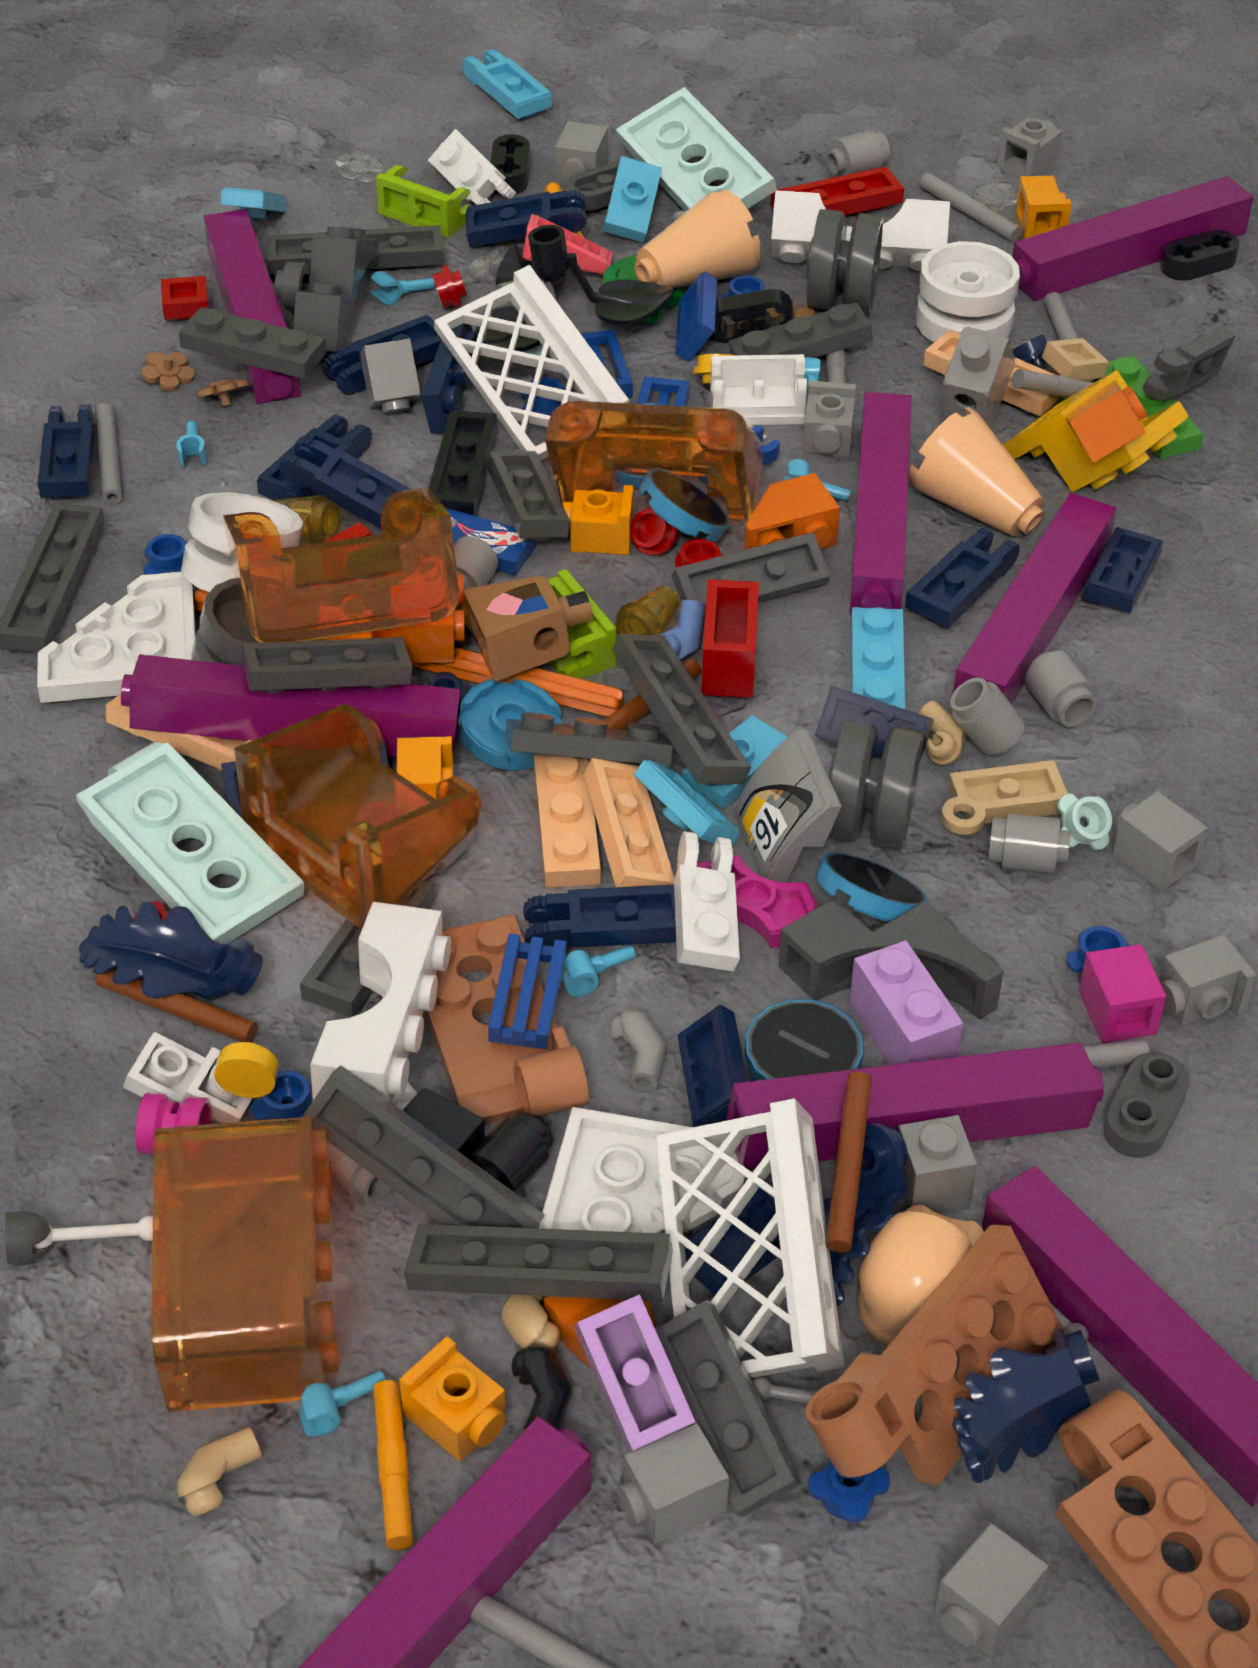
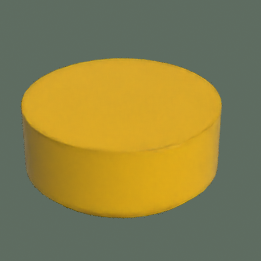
(246, 1070)

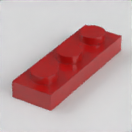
(855, 191)

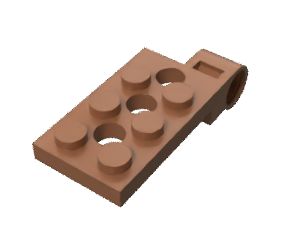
(874, 1401)
(1122, 1446)

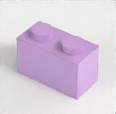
(903, 1007)
(633, 1373)

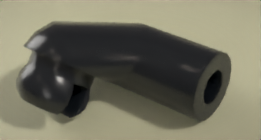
(544, 1372)

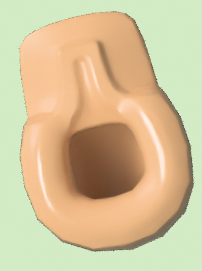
(907, 1266)

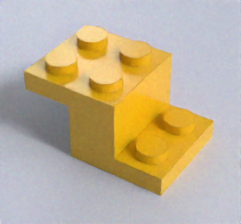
(1057, 438)

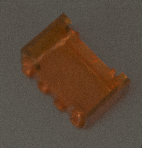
(241, 1263)

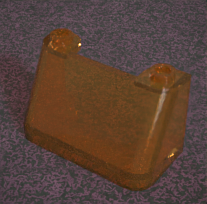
(597, 439)
(347, 583)
(344, 815)

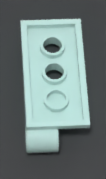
(684, 129)
(160, 800)

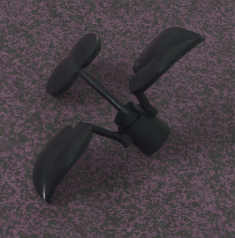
(617, 301)

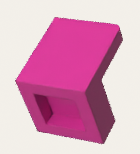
(1122, 993)

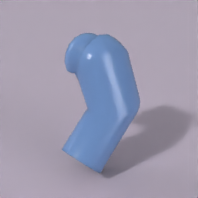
(686, 636)

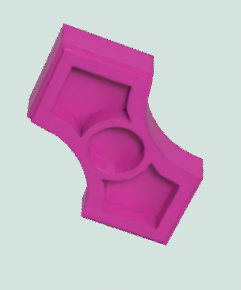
(767, 903)

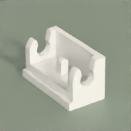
(760, 387)

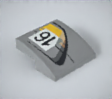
(787, 806)

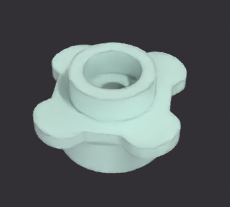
(1096, 815)

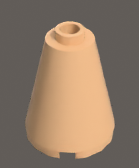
(705, 238)
(977, 475)

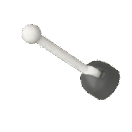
(30, 1235)

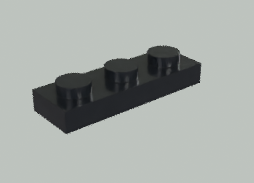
(463, 459)

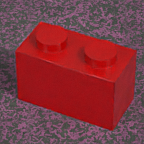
(730, 638)

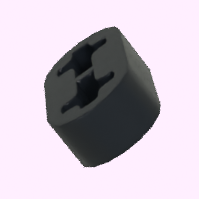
(512, 159)
(1199, 255)
(751, 313)

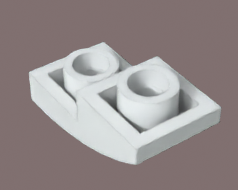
(182, 1073)

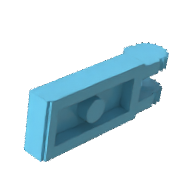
(508, 84)

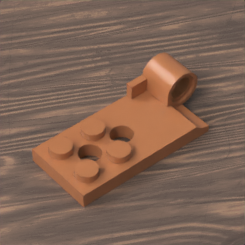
(494, 1076)

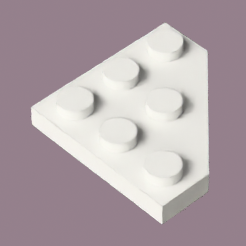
(149, 620)
(612, 1177)

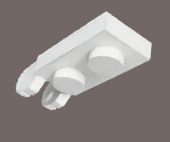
(469, 169)
(706, 906)

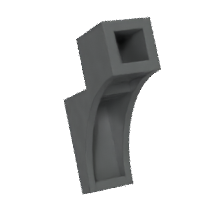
(334, 280)
(823, 944)

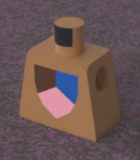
(523, 623)

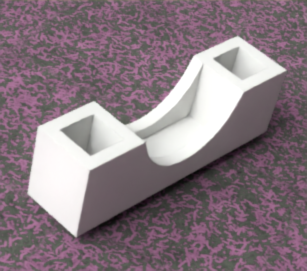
(905, 238)
(399, 961)

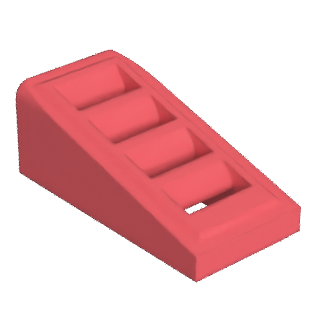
(589, 255)

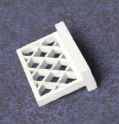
(559, 339)
(797, 1219)

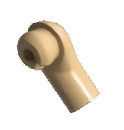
(947, 737)
(528, 1321)
(209, 1464)

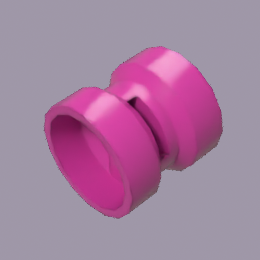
(160, 1112)

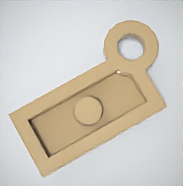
(1001, 790)

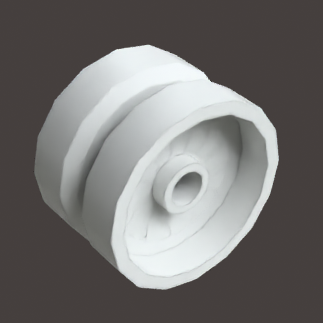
(966, 287)
(207, 555)

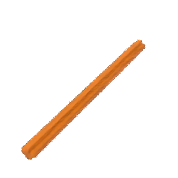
(471, 667)

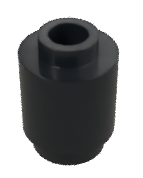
(514, 1150)

